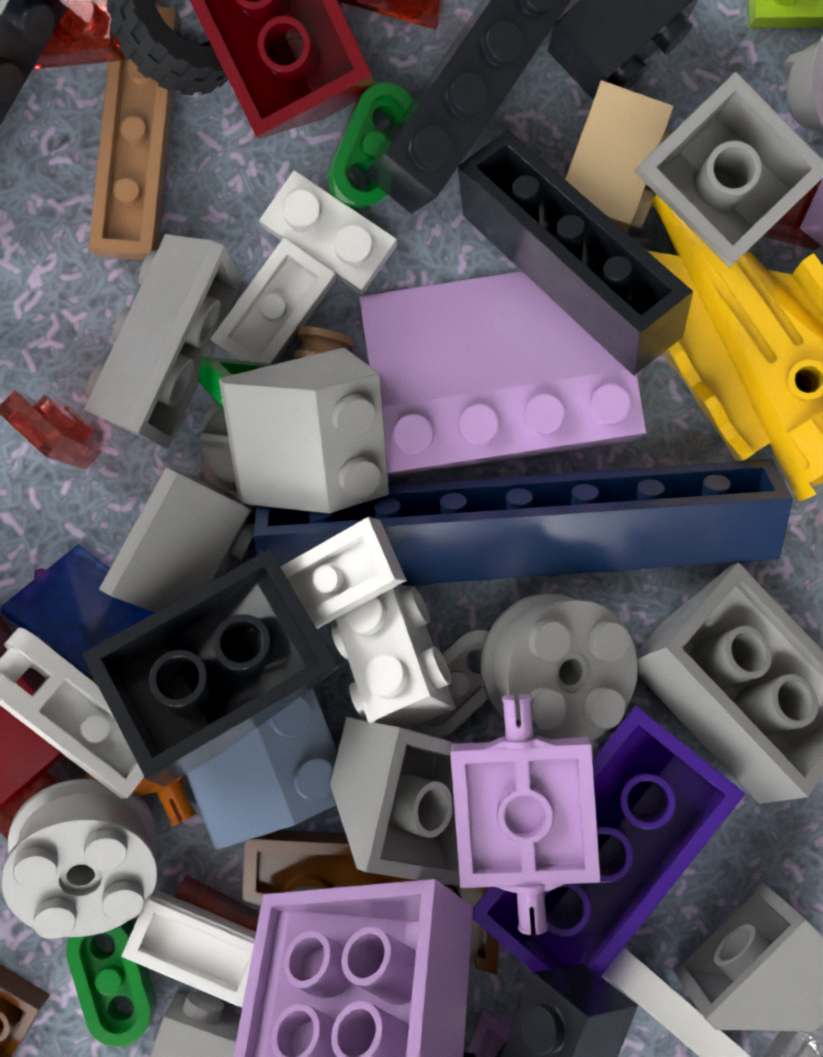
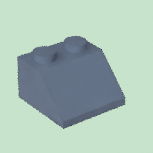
(268, 777)

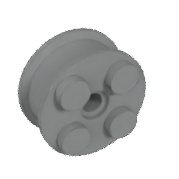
(568, 658)
(79, 860)

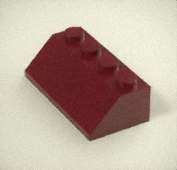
(286, 59)

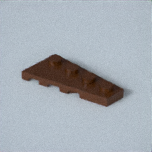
(324, 860)

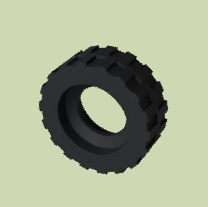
(161, 51)

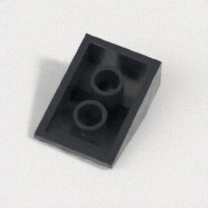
(209, 668)

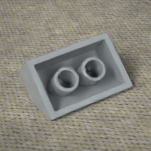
(163, 336)
(743, 685)

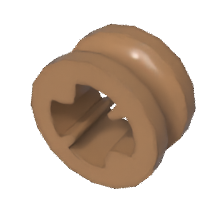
(320, 340)

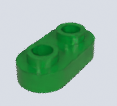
(362, 141)
(101, 978)

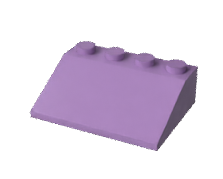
(491, 376)
(358, 973)

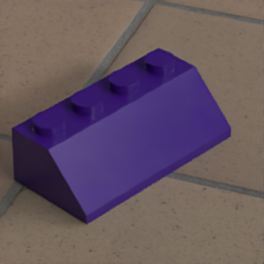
(652, 819)

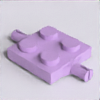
(525, 813)

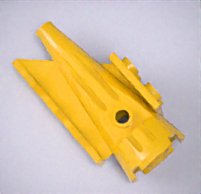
(746, 346)

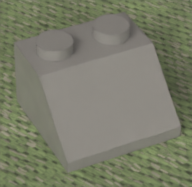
(732, 169)
(307, 433)
(180, 542)
(397, 801)
(758, 968)

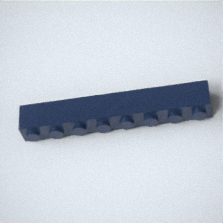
(559, 522)

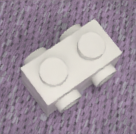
(393, 660)

